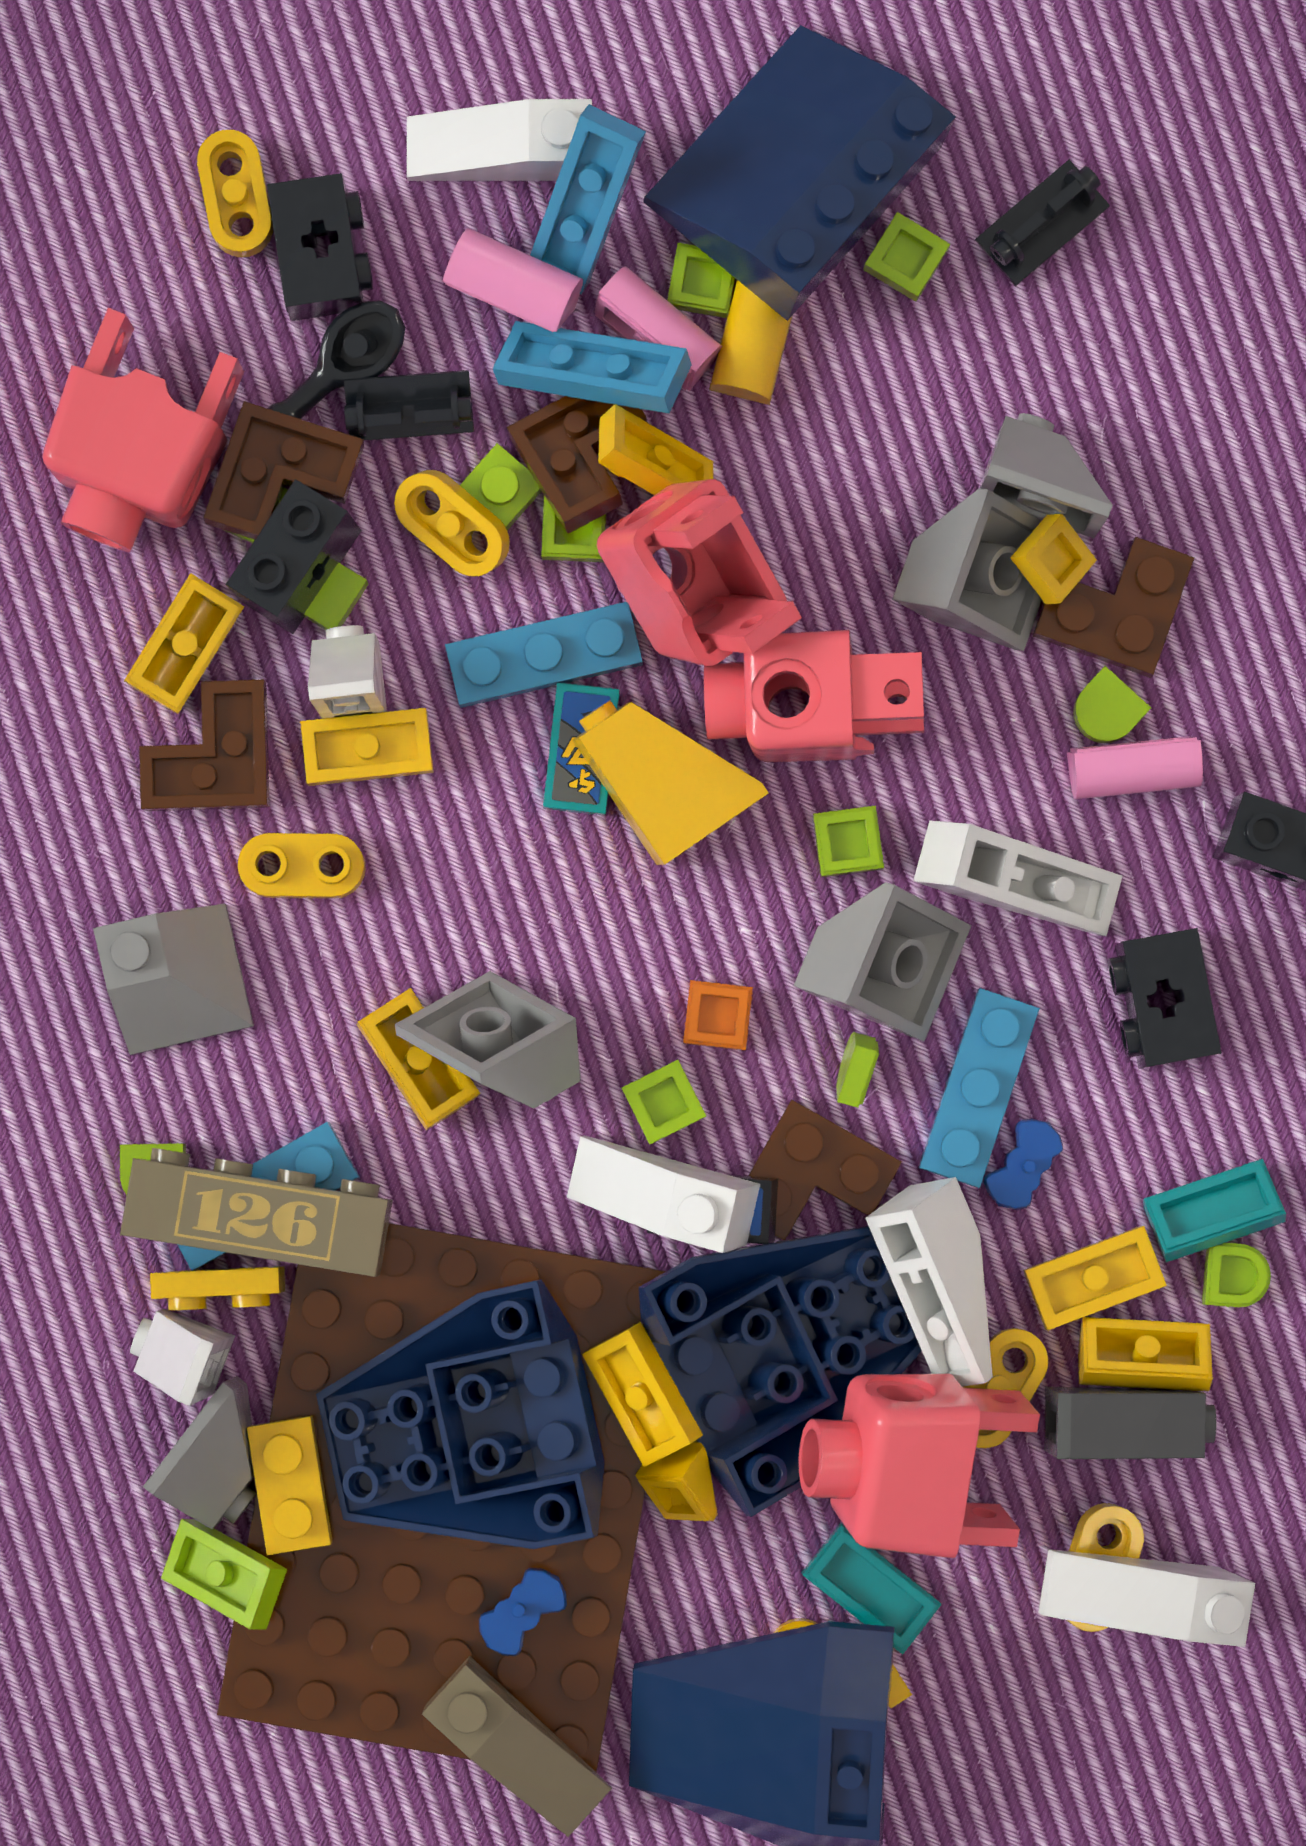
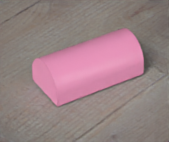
(512, 280)
(644, 315)
(1135, 767)

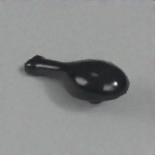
(355, 345)

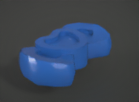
(1024, 1164)
(535, 1595)

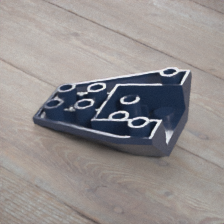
(770, 1343)
(472, 1427)
(771, 1733)

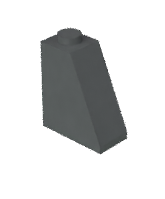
(1127, 1423)

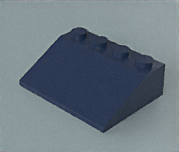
(800, 166)

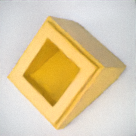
(681, 1484)

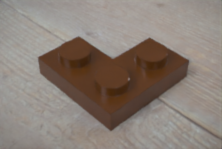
(270, 453)
(562, 453)
(1126, 625)
(227, 767)
(814, 1153)

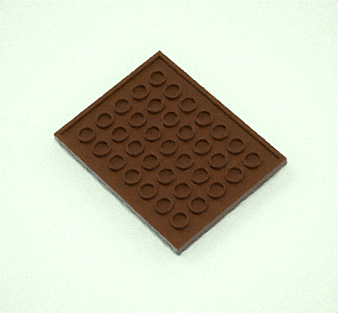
(393, 1611)

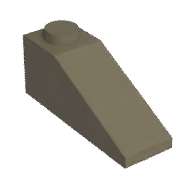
(515, 1747)

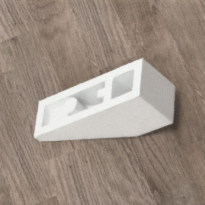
(493, 141)
(346, 673)
(1017, 876)
(664, 1195)
(938, 1275)
(180, 1355)
(1148, 1596)

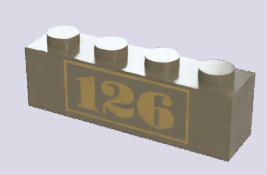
(256, 1215)

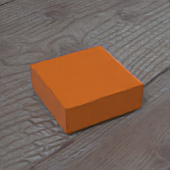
(717, 1015)

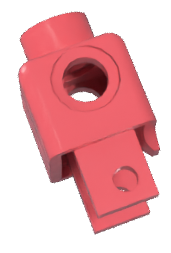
(130, 444)
(719, 585)
(843, 689)
(906, 1462)

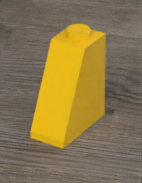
(663, 779)

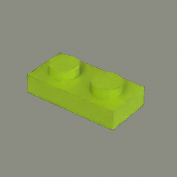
(224, 1574)

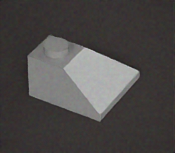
(1045, 475)
(964, 571)
(885, 959)
(173, 977)
(500, 1039)
(211, 1461)

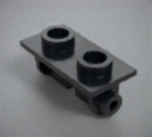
(1043, 221)
(409, 405)

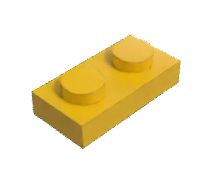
(647, 454)
(366, 746)
(1094, 1277)
(190, 1288)
(642, 1394)
(289, 1485)

